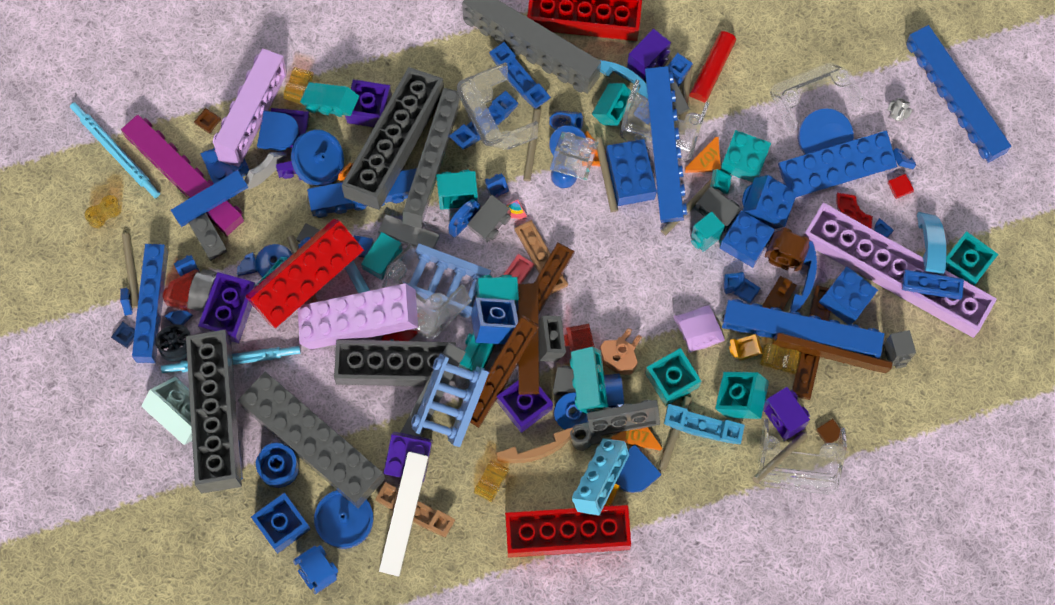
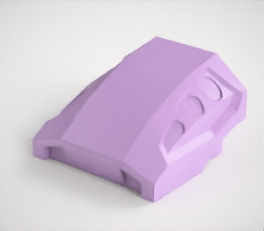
(699, 328)

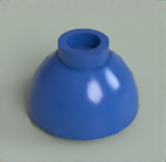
(562, 180)

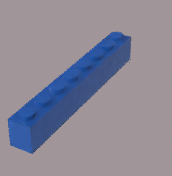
(958, 94)
(664, 144)
(769, 322)

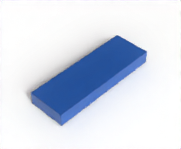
(933, 284)

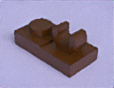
(780, 293)

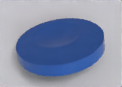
(823, 130)
(317, 157)
(341, 522)

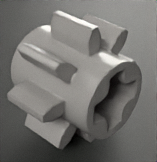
(899, 109)

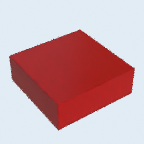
(900, 186)

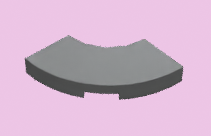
(264, 170)

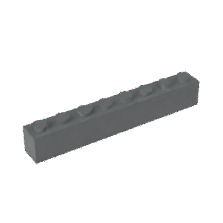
(431, 159)

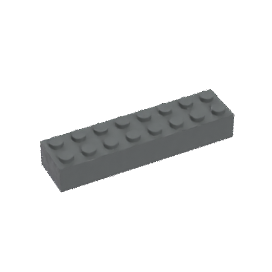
(533, 42)
(393, 138)
(213, 412)
(311, 439)

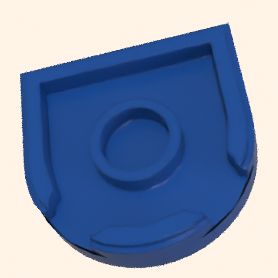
(277, 131)
(463, 217)
(637, 472)

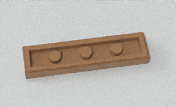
(536, 249)

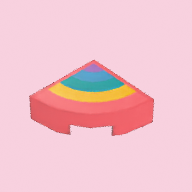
(516, 210)

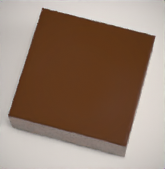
(207, 120)
(829, 432)

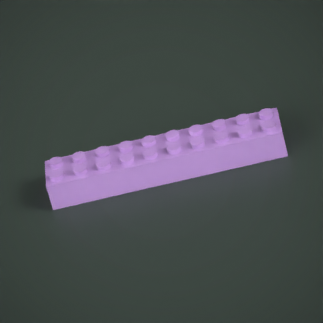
(885, 264)

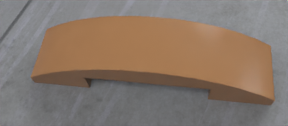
(511, 456)
(424, 515)

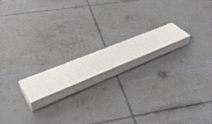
(403, 513)

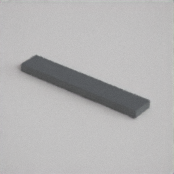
(455, 356)

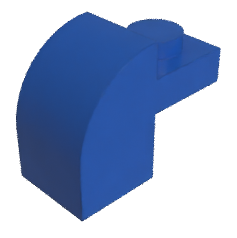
(614, 390)

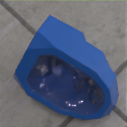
(564, 118)

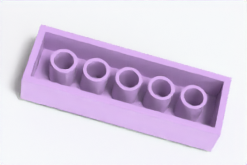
(247, 110)
(358, 316)

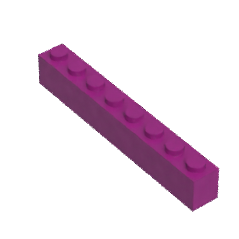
(178, 170)

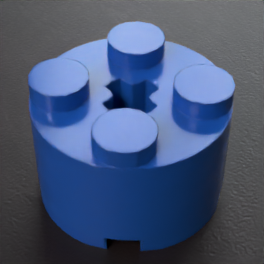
(267, 461)
(316, 569)

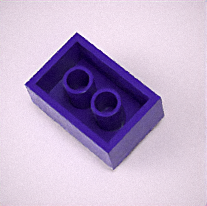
(227, 306)

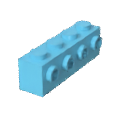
(600, 476)

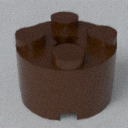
(787, 250)

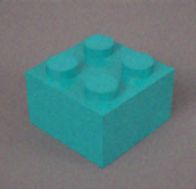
(745, 156)
(456, 188)
(969, 259)
(673, 377)
(742, 395)

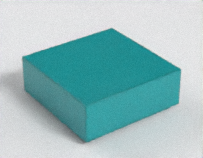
(721, 181)

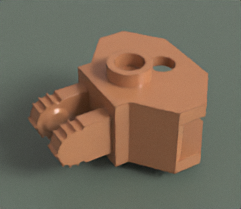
(622, 352)

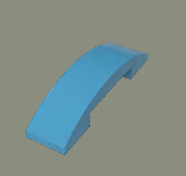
(608, 68)
(935, 242)
(703, 426)

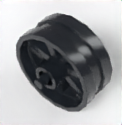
(176, 345)

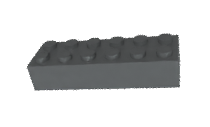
(386, 362)

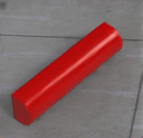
(713, 66)

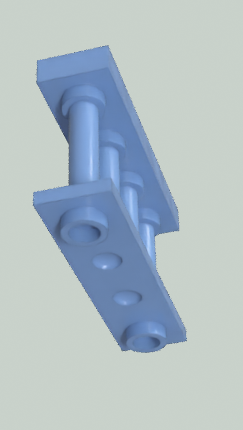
(443, 262)
(464, 413)

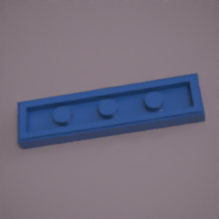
(209, 198)

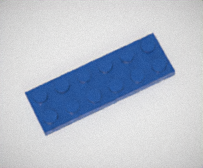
(838, 164)

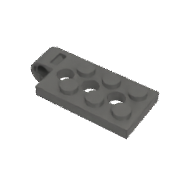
(613, 421)

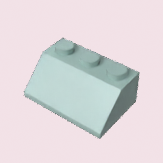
(171, 408)

